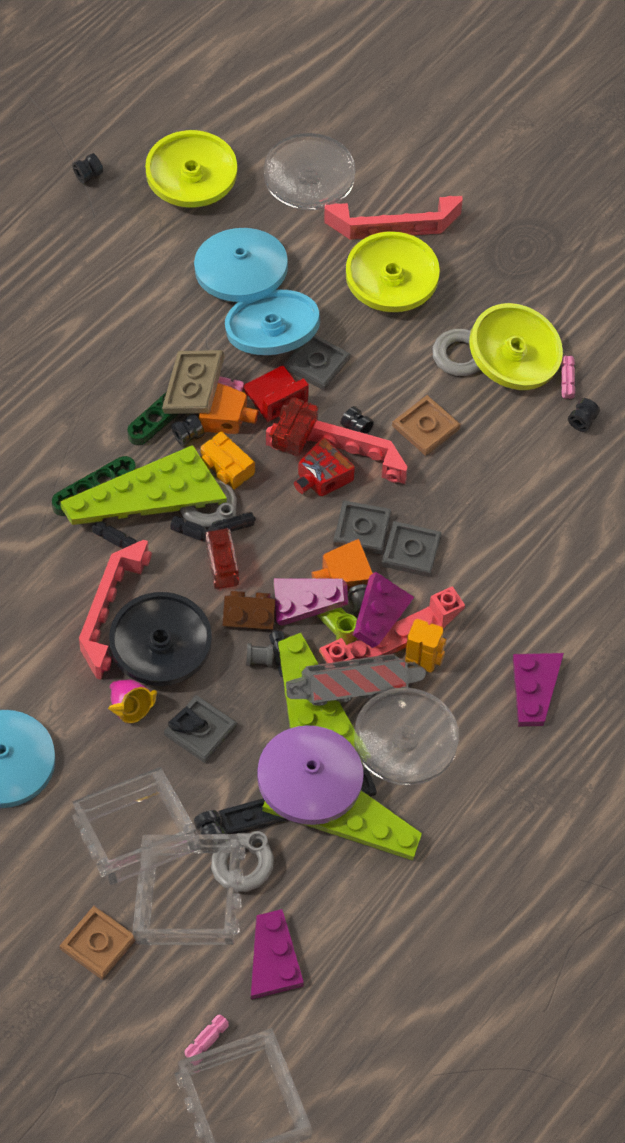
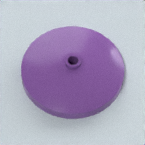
(310, 775)

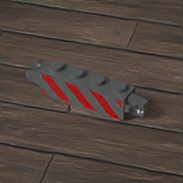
(353, 678)

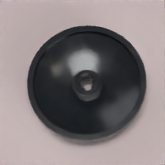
(160, 638)

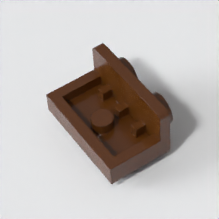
(249, 611)

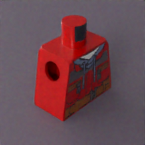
(323, 469)

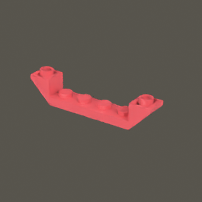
(426, 223)
(355, 442)
(130, 559)
(442, 610)

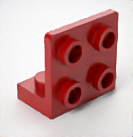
(274, 390)

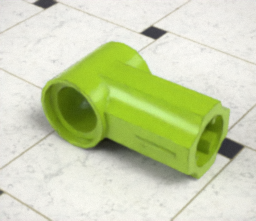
(337, 621)

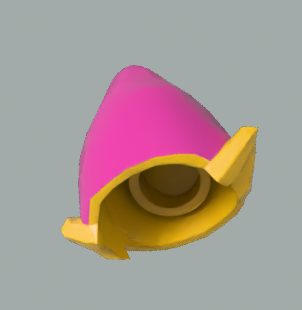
(131, 696)

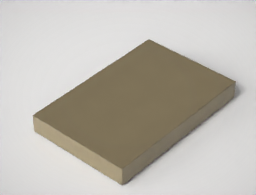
(193, 381)

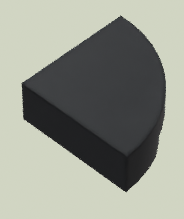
(186, 721)

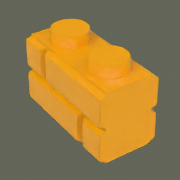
(227, 460)
(425, 645)

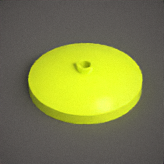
(191, 168)
(392, 271)
(516, 346)

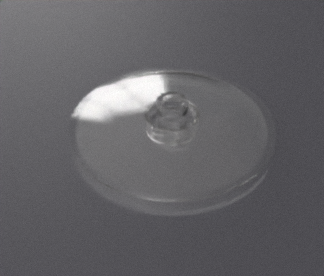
(309, 171)
(406, 736)

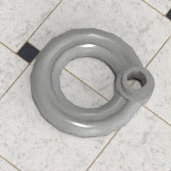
(441, 358)
(206, 520)
(262, 871)

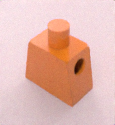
(228, 411)
(347, 564)

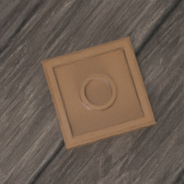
(426, 425)
(97, 942)

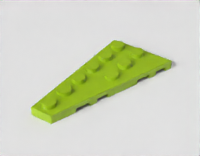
(151, 489)
(294, 658)
(372, 826)

